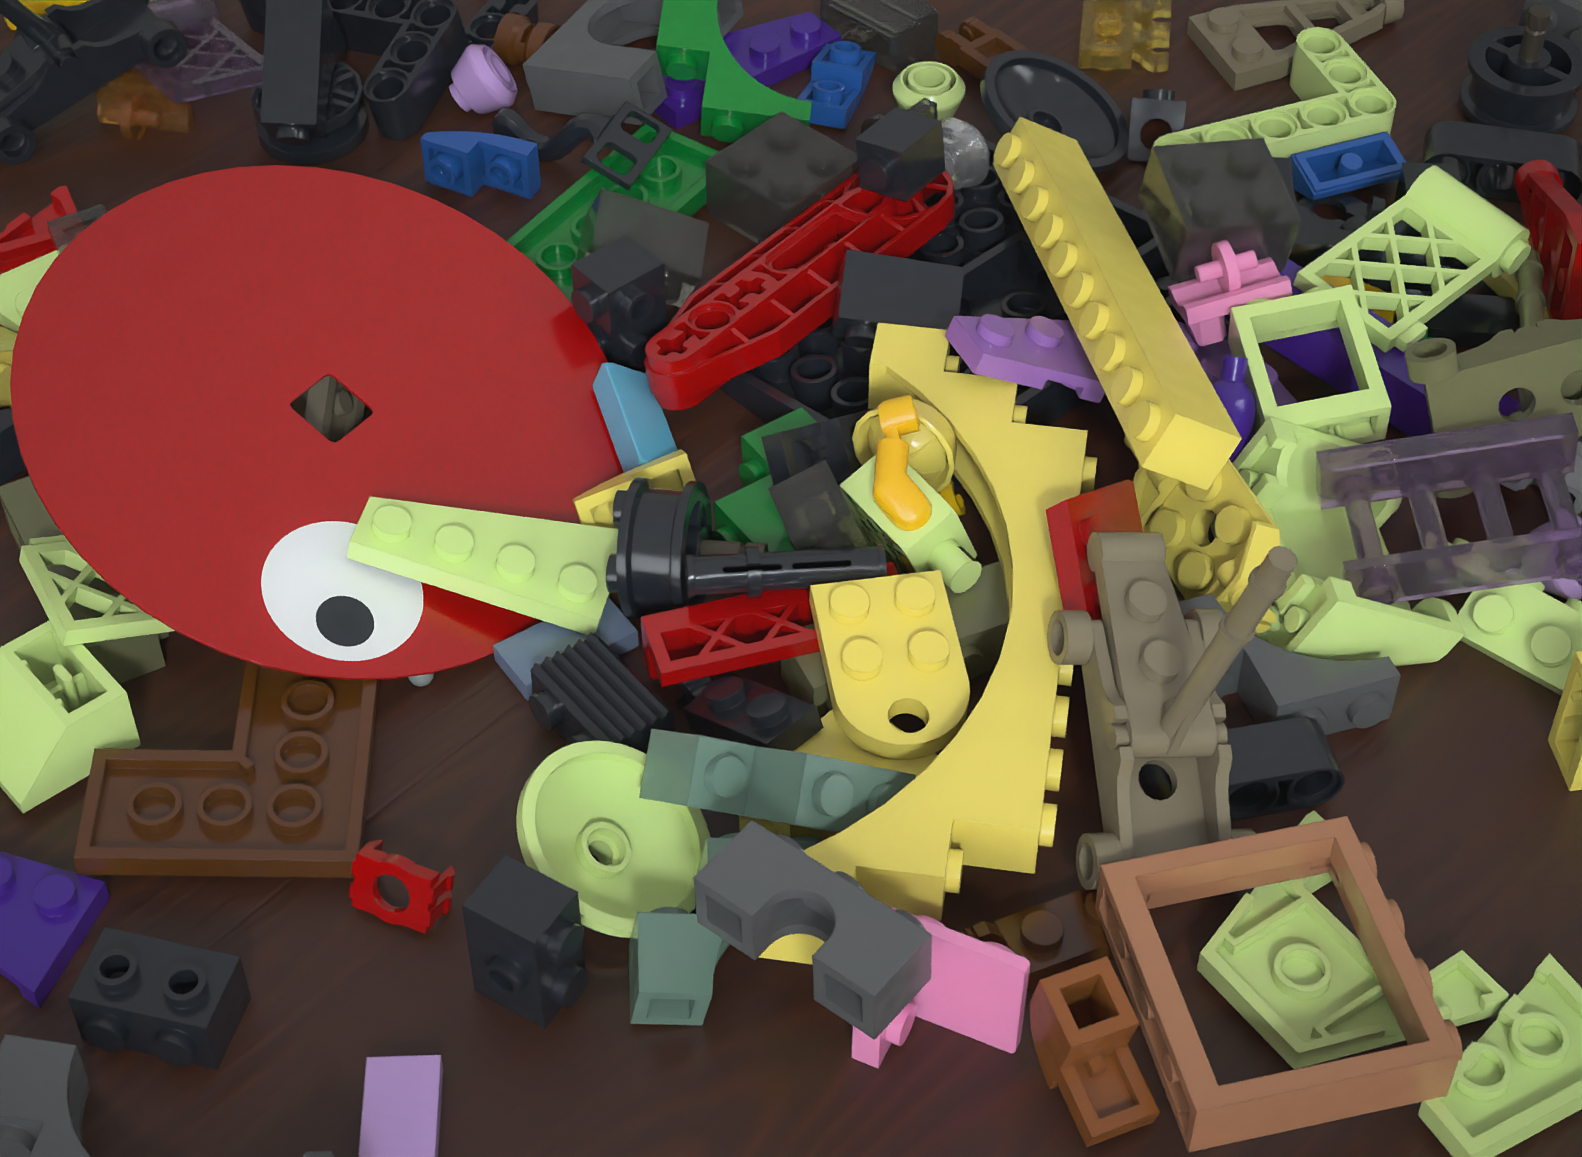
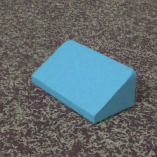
(632, 416)

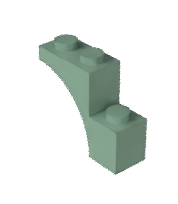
(764, 781)
(676, 958)

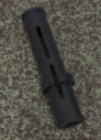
(780, 570)

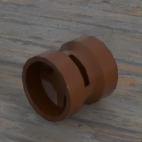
(519, 38)

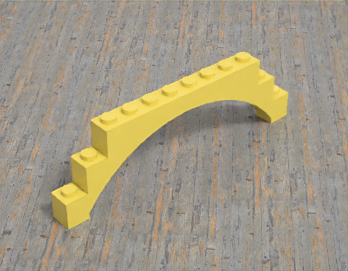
(988, 785)

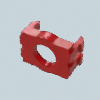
(427, 889)

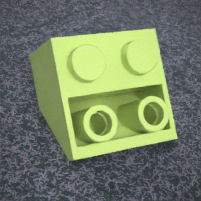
(54, 714)

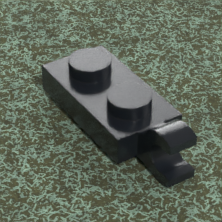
(747, 713)

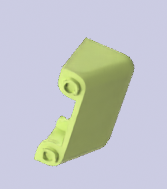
(1320, 609)

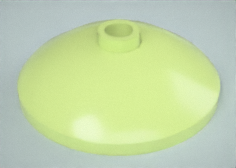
(590, 804)

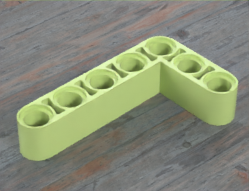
(1337, 103)

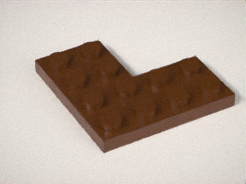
(271, 807)

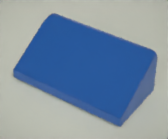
(1346, 166)

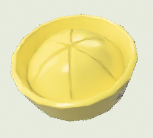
(930, 450)

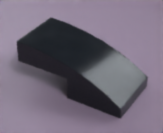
(808, 445)

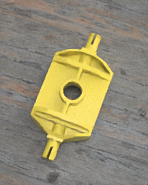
(1184, 518)

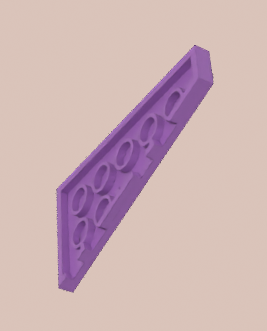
(1049, 349)

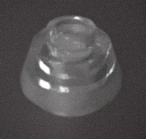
(965, 153)

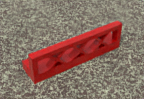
(729, 635)

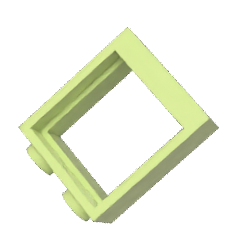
(1352, 415)

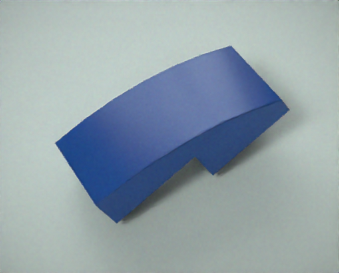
(838, 83)
(470, 159)

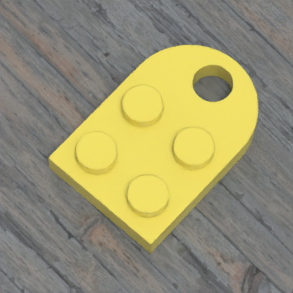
(890, 653)

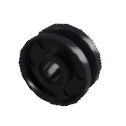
(344, 126)

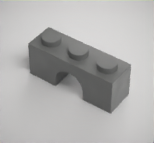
(771, 889)

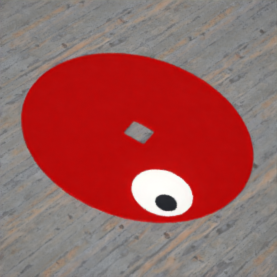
(168, 437)

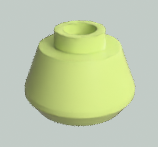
(929, 81)

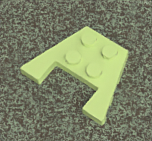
(1310, 981)

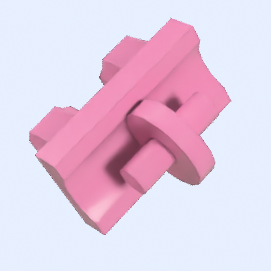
(1225, 284)

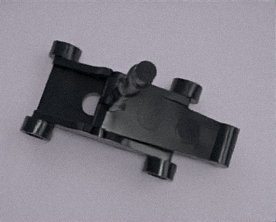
(70, 56)

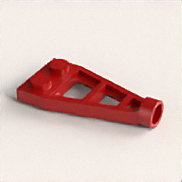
(1555, 234)

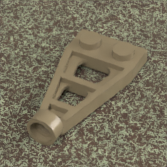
(1246, 59)

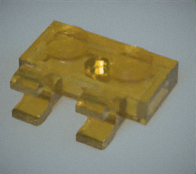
(1110, 37)

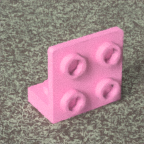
(971, 990)

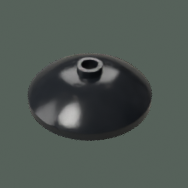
(1058, 98)

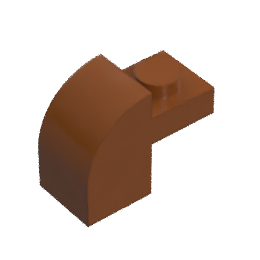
(1082, 1042)

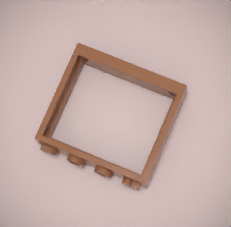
(1294, 1098)

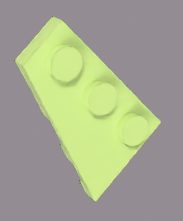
(1518, 1073)

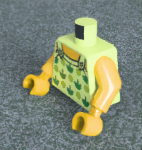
(905, 512)

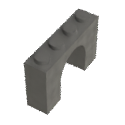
(591, 70)

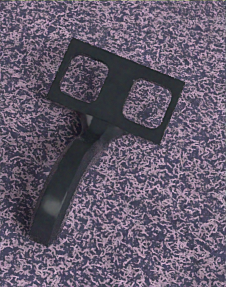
(597, 128)

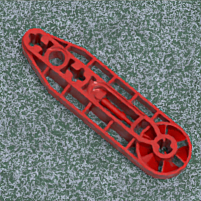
(784, 288)

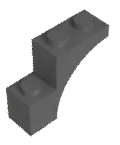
(1289, 685)
(41, 1098)

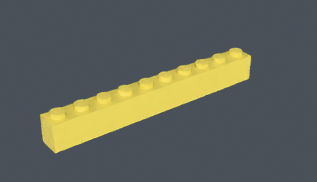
(1115, 307)

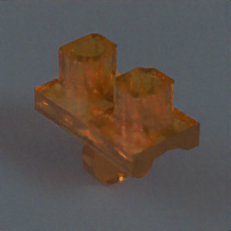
(139, 105)

